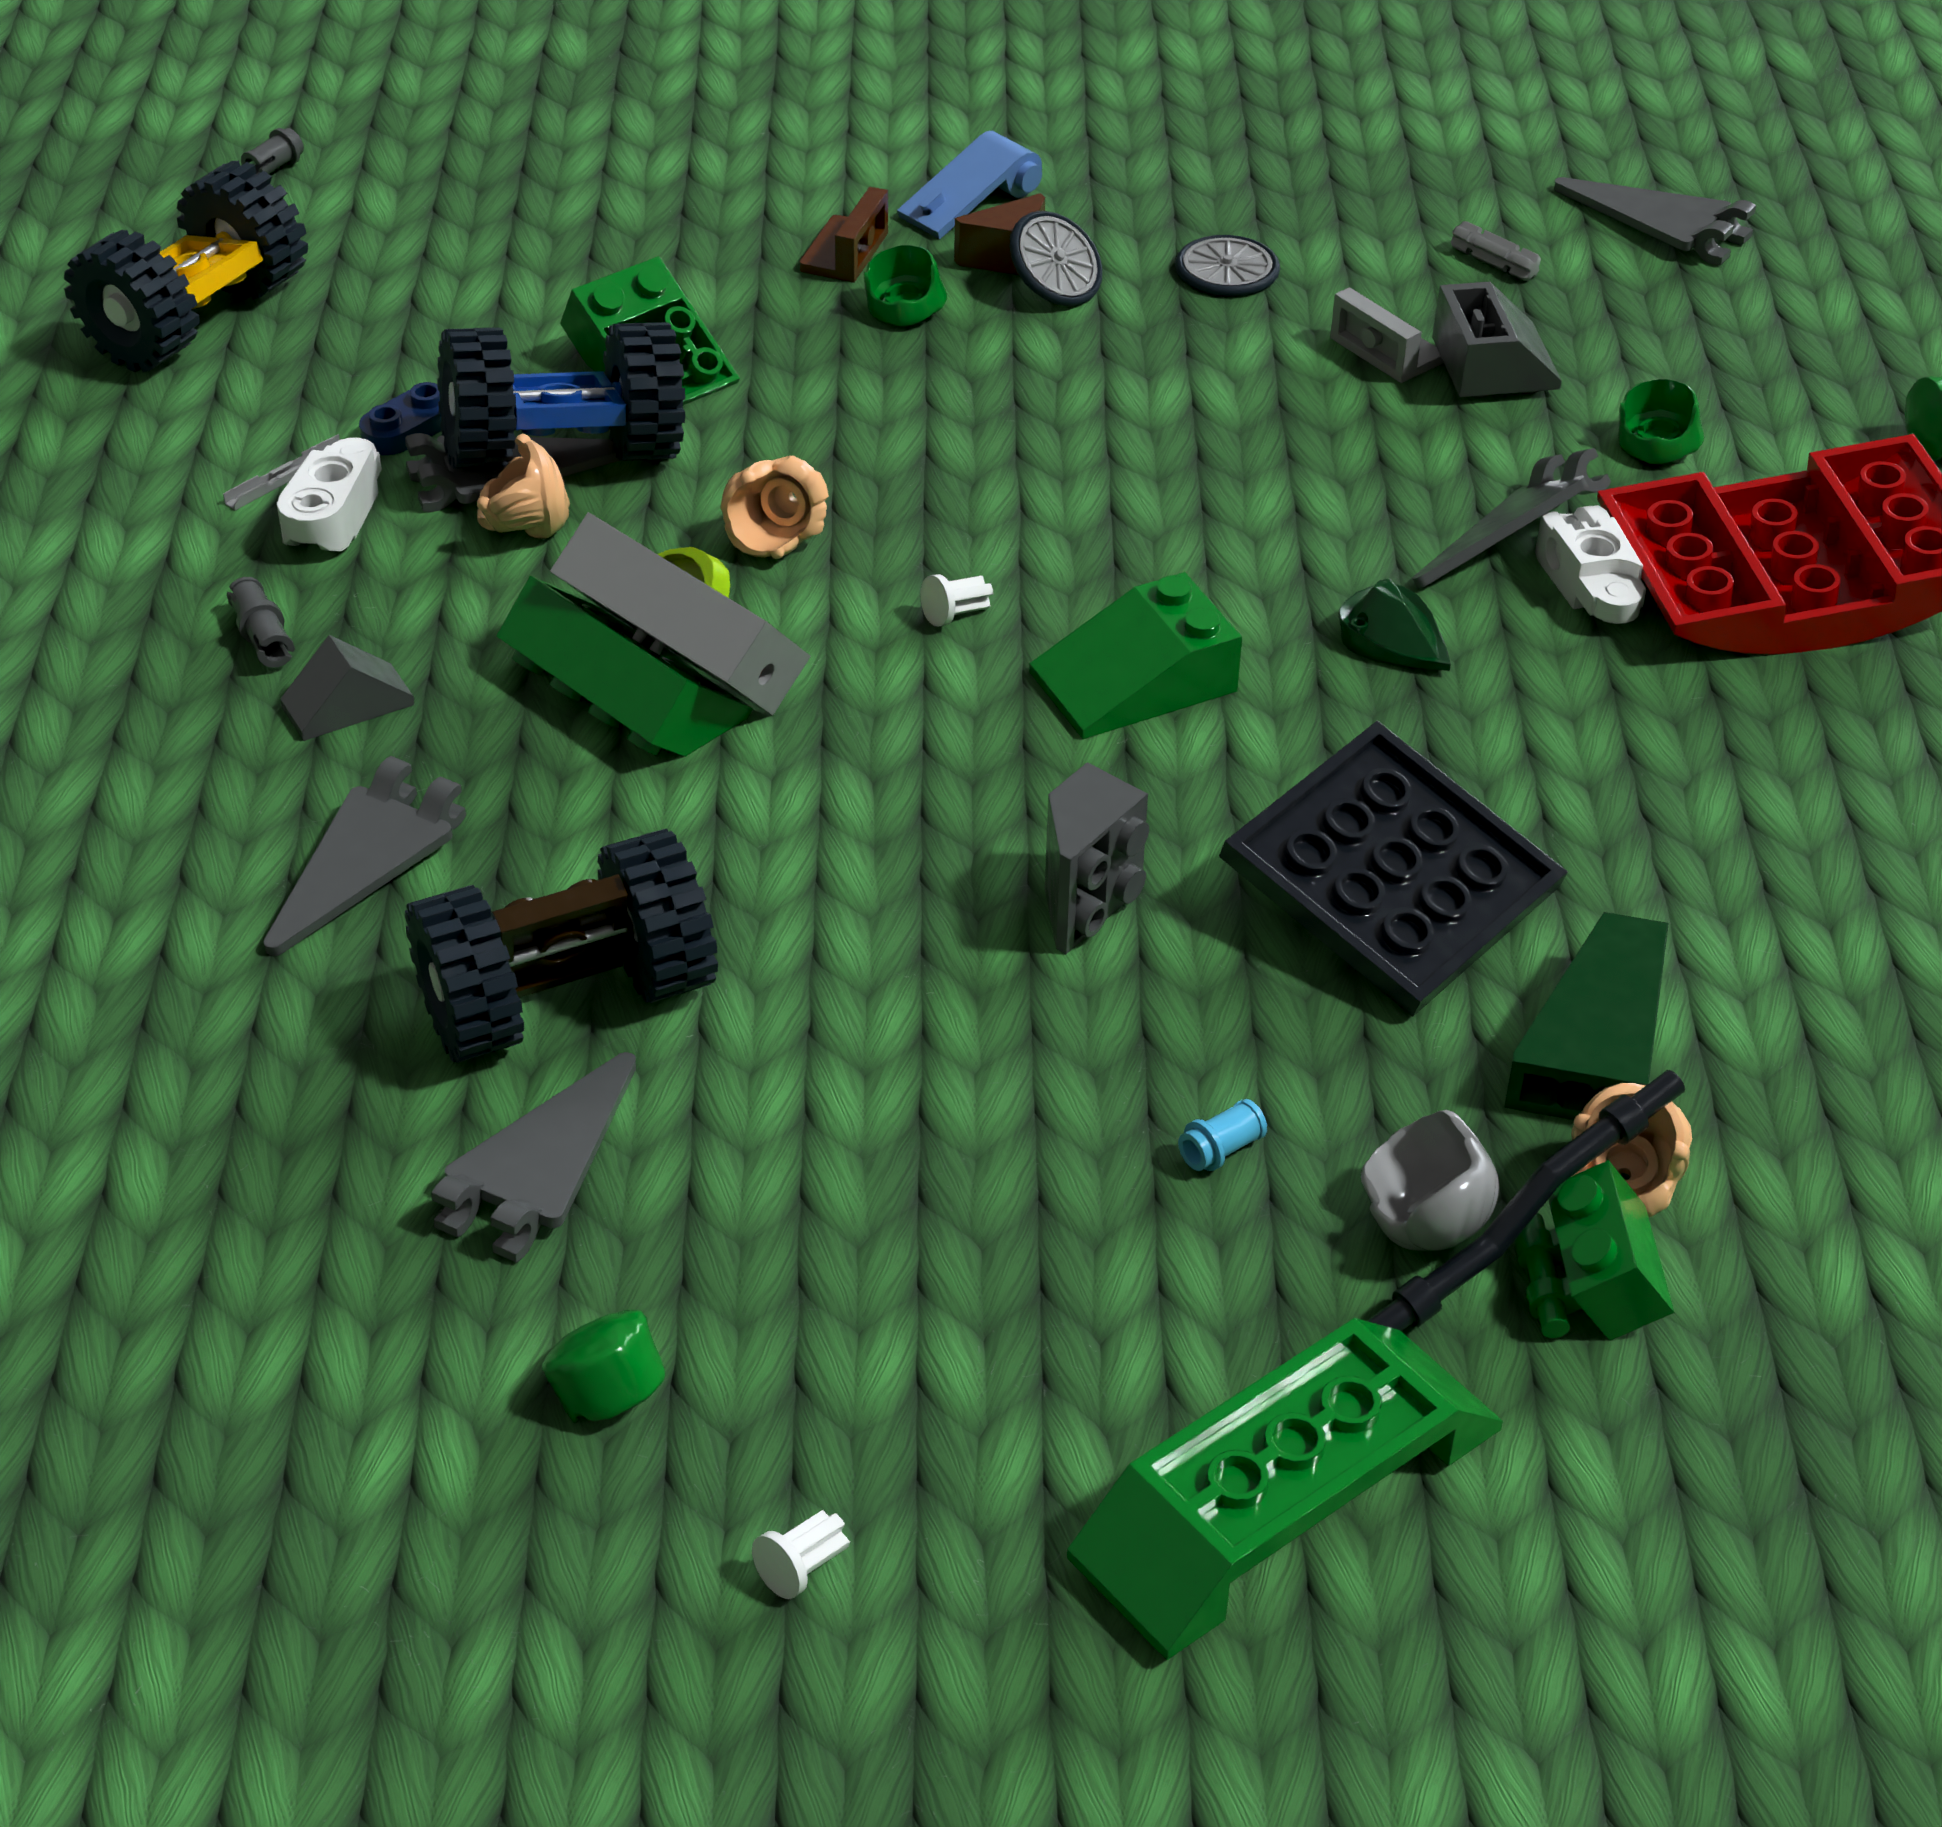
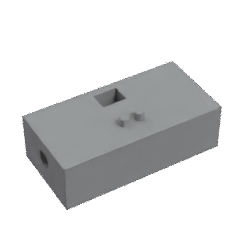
(680, 613)

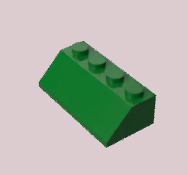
(626, 682)

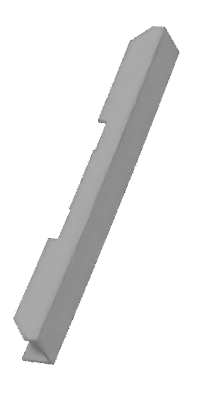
(259, 486)

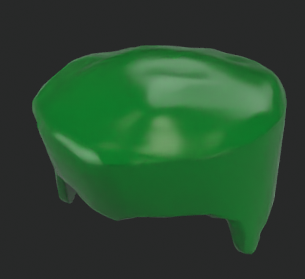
(903, 285)
(1924, 414)
(1660, 421)
(605, 1366)

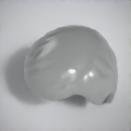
(1431, 1184)

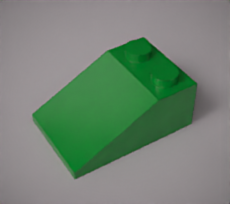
(1142, 658)

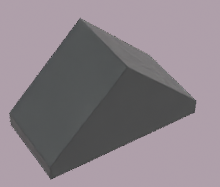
(342, 689)

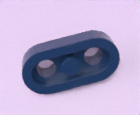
(404, 415)

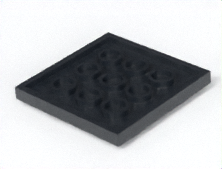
(1393, 866)

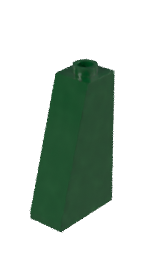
(1595, 1022)

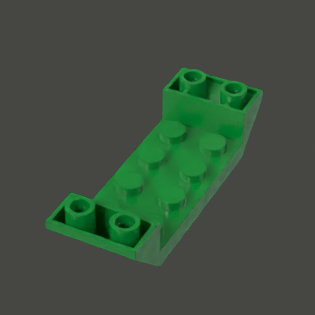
(1267, 1472)

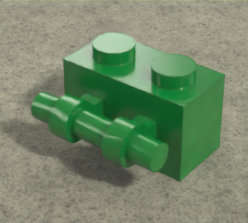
(1606, 1253)

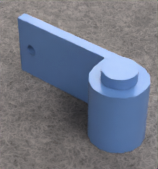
(969, 178)

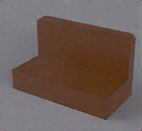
(850, 241)

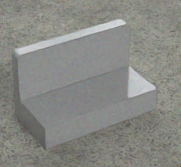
(1381, 337)

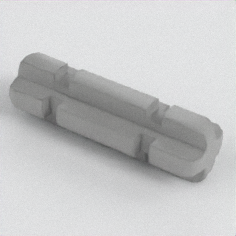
(1495, 251)

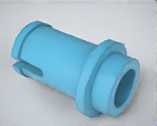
(1210, 1141)

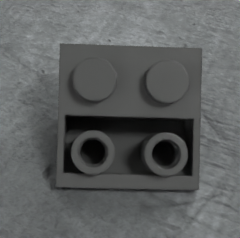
(1490, 343)
(1092, 852)

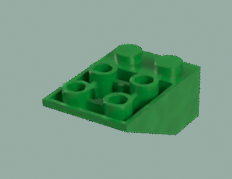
(647, 296)

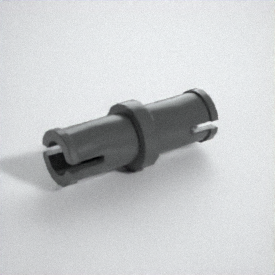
(260, 622)

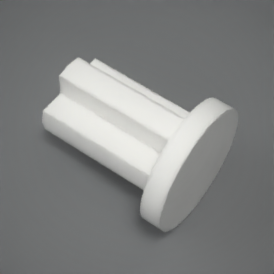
(946, 598)
(788, 1558)

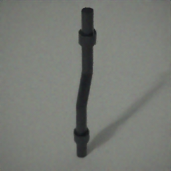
(1618, 1123)

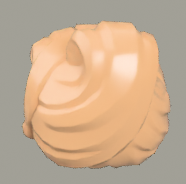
(525, 494)
(764, 514)
(1651, 1159)

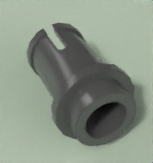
(281, 148)

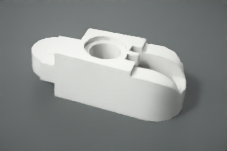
(330, 495)
(1592, 563)

